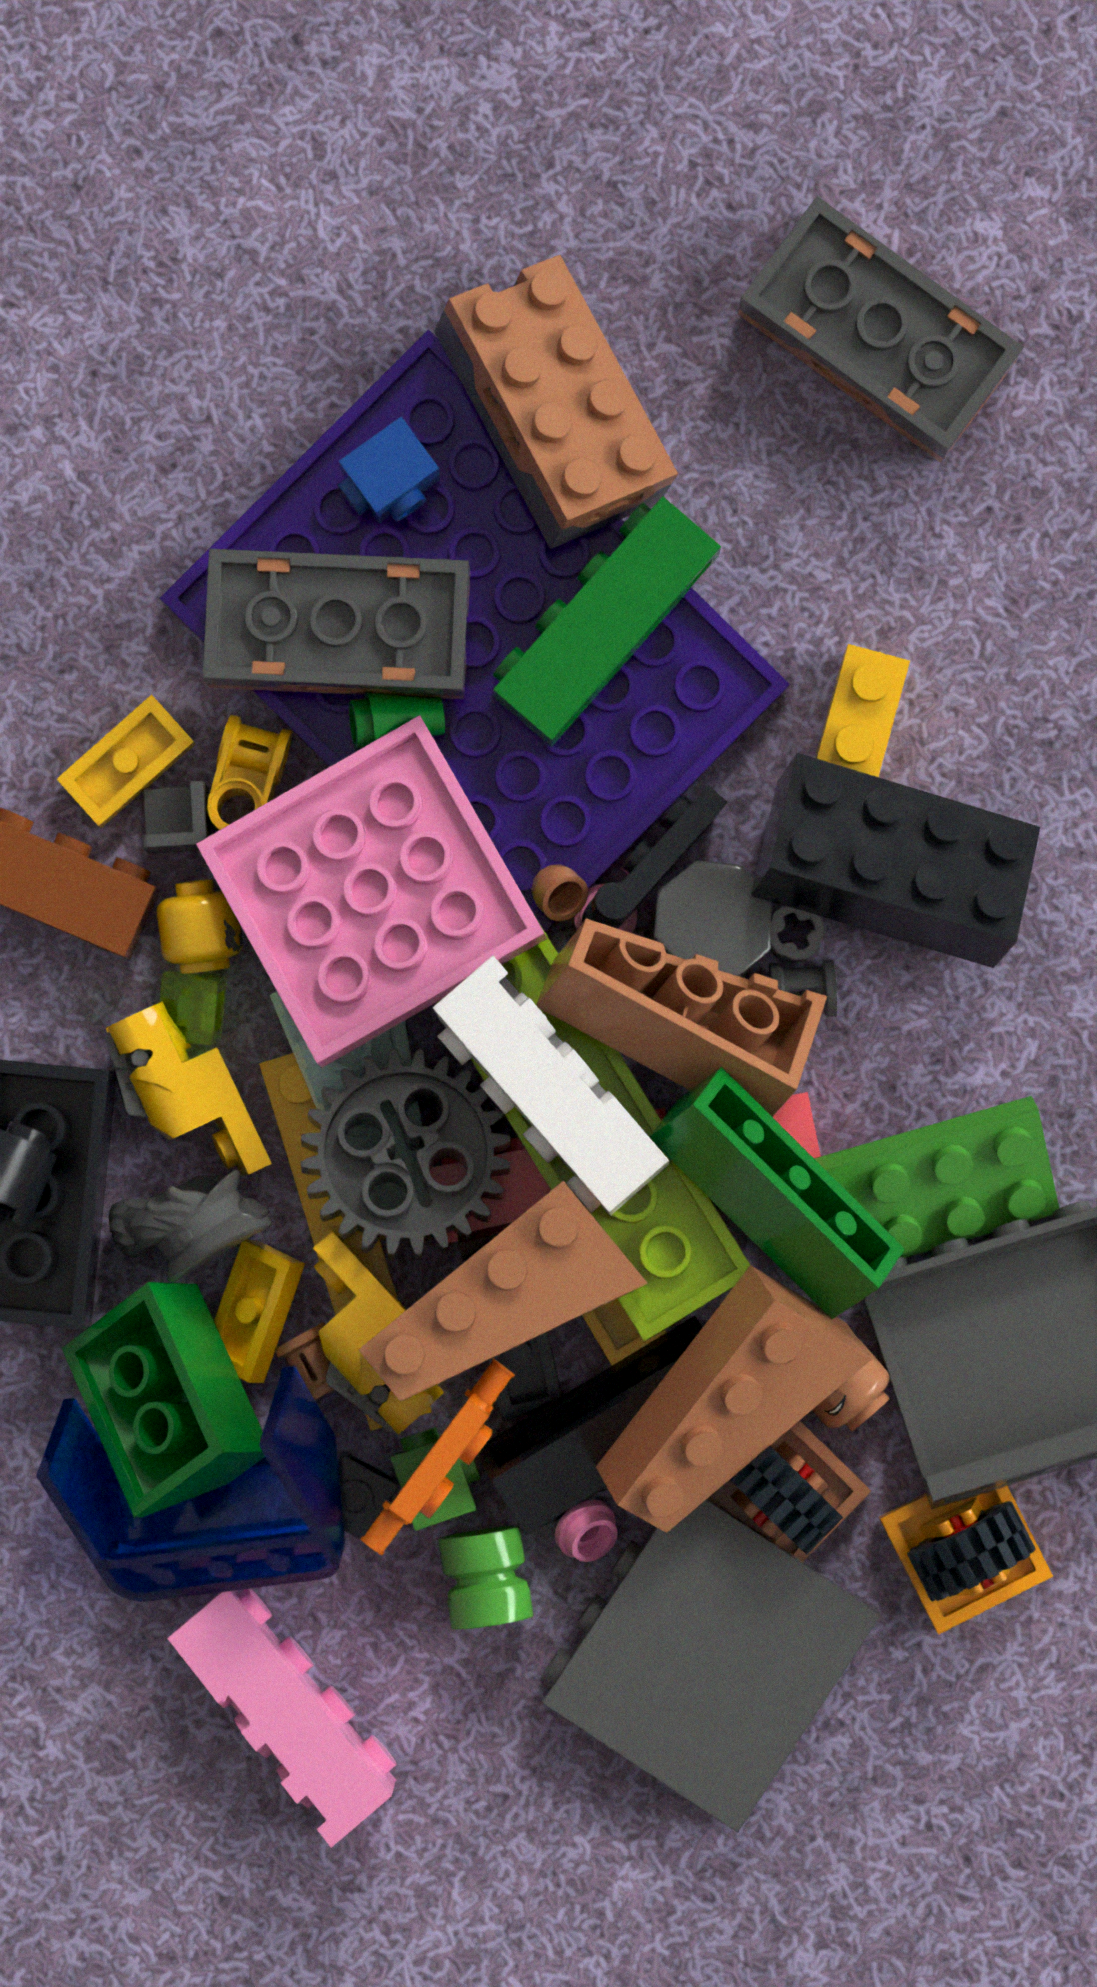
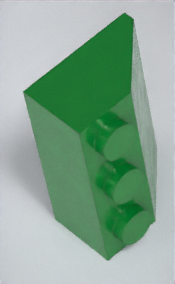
(165, 1397)

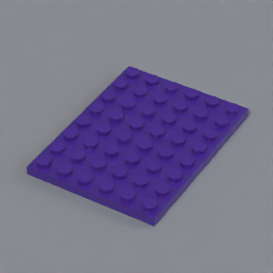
(631, 748)

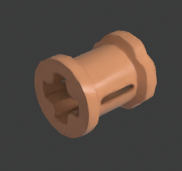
(309, 1359)

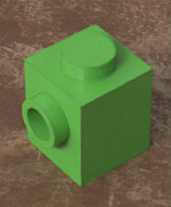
(460, 1498)

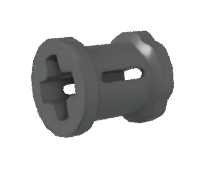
(788, 952)
(821, 978)

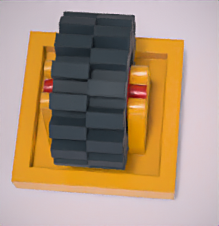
(965, 1554)

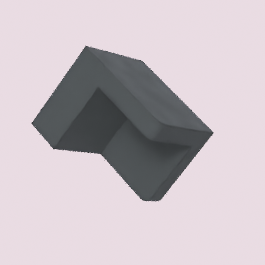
(176, 818)

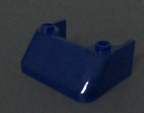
(257, 1531)

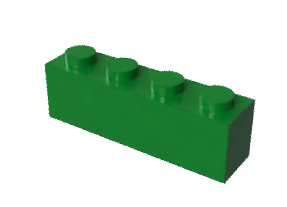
(606, 620)
(777, 1193)

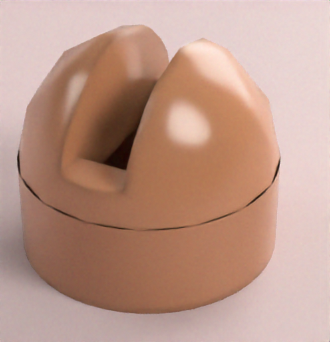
(559, 892)

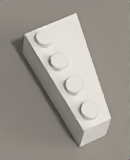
(549, 1088)

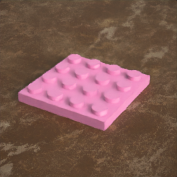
(370, 891)

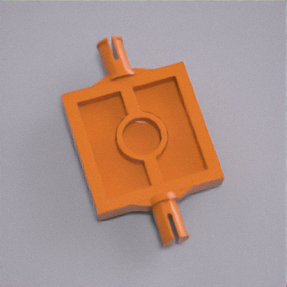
(428, 1484)

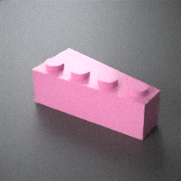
(286, 1711)

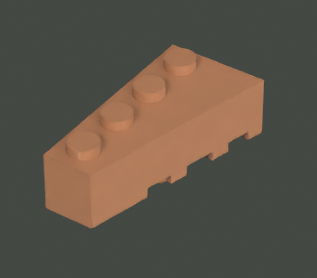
(682, 1012)
(515, 1288)
(728, 1398)

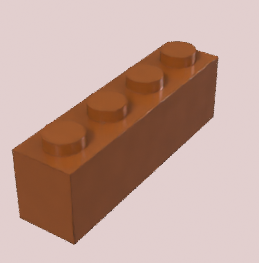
(69, 890)

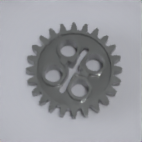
(352, 1174)

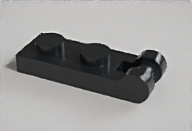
(651, 863)

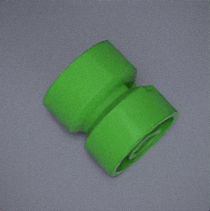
(485, 1577)

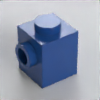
(388, 473)

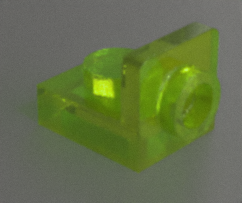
(195, 1004)

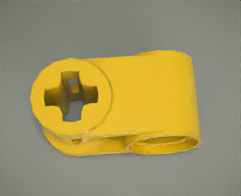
(246, 770)

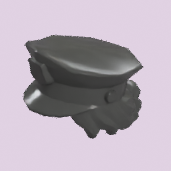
(713, 915)
(188, 1222)

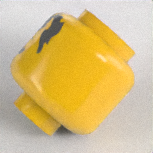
(198, 928)

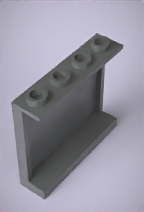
(995, 1354)
(708, 1659)

